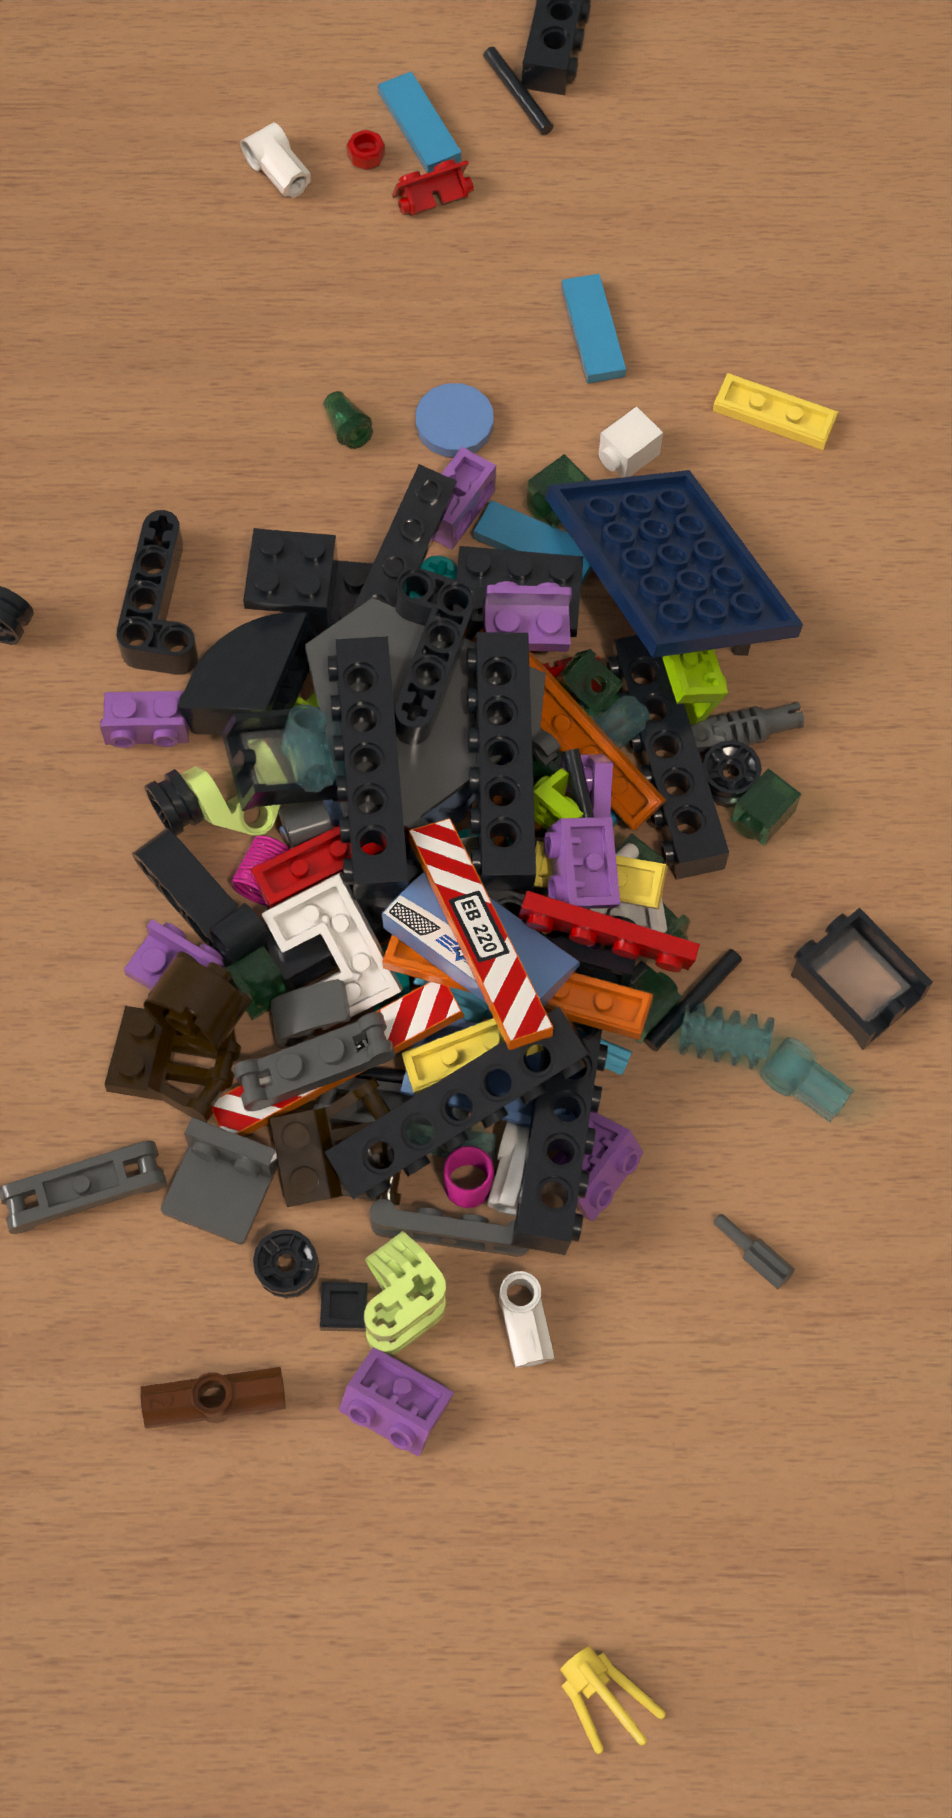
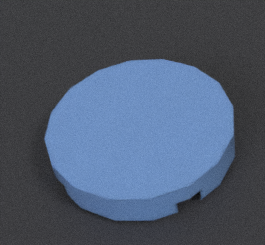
(454, 418)

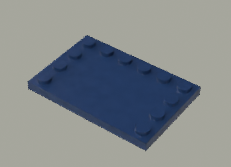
(672, 563)

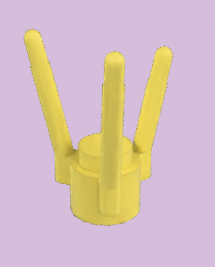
(587, 1674)

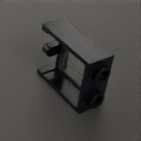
(258, 765)
(860, 976)

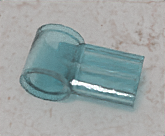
(623, 720)
(307, 748)
(796, 1072)

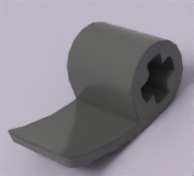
(304, 821)
(306, 1009)

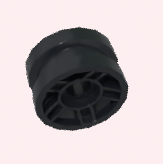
(13, 615)
(737, 760)
(174, 802)
(288, 1245)

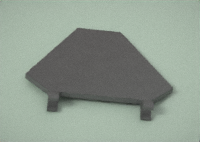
(442, 762)

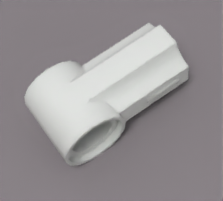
(272, 153)
(507, 1182)
(526, 1324)

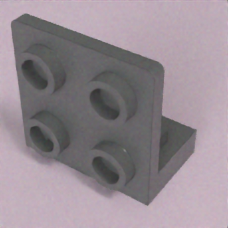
(220, 1182)

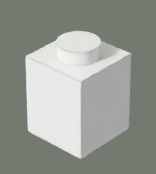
(630, 443)

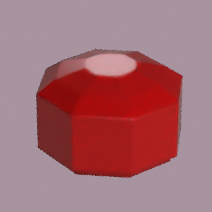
(366, 149)

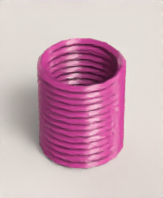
(261, 850)
(468, 1156)

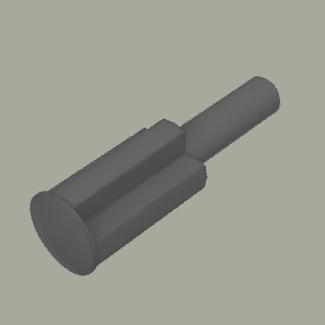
(757, 1254)

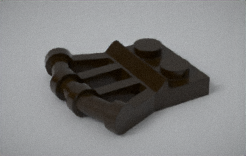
(145, 1064)
(307, 1135)

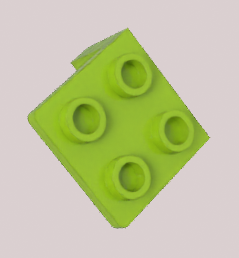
(696, 682)

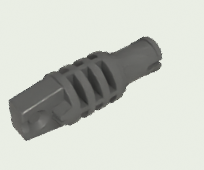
(746, 725)

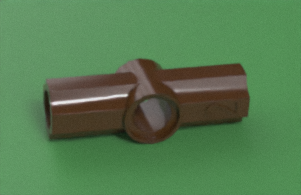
(181, 1400)

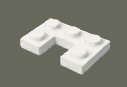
(338, 917)

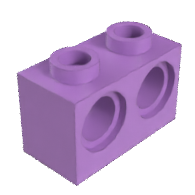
(473, 490)

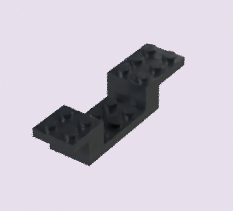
(304, 575)

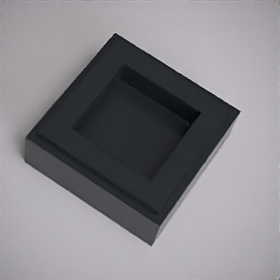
(343, 1306)

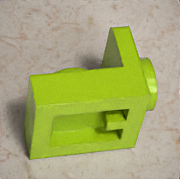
(551, 802)

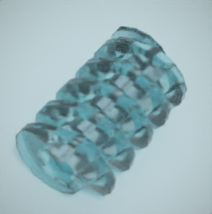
(725, 1035)

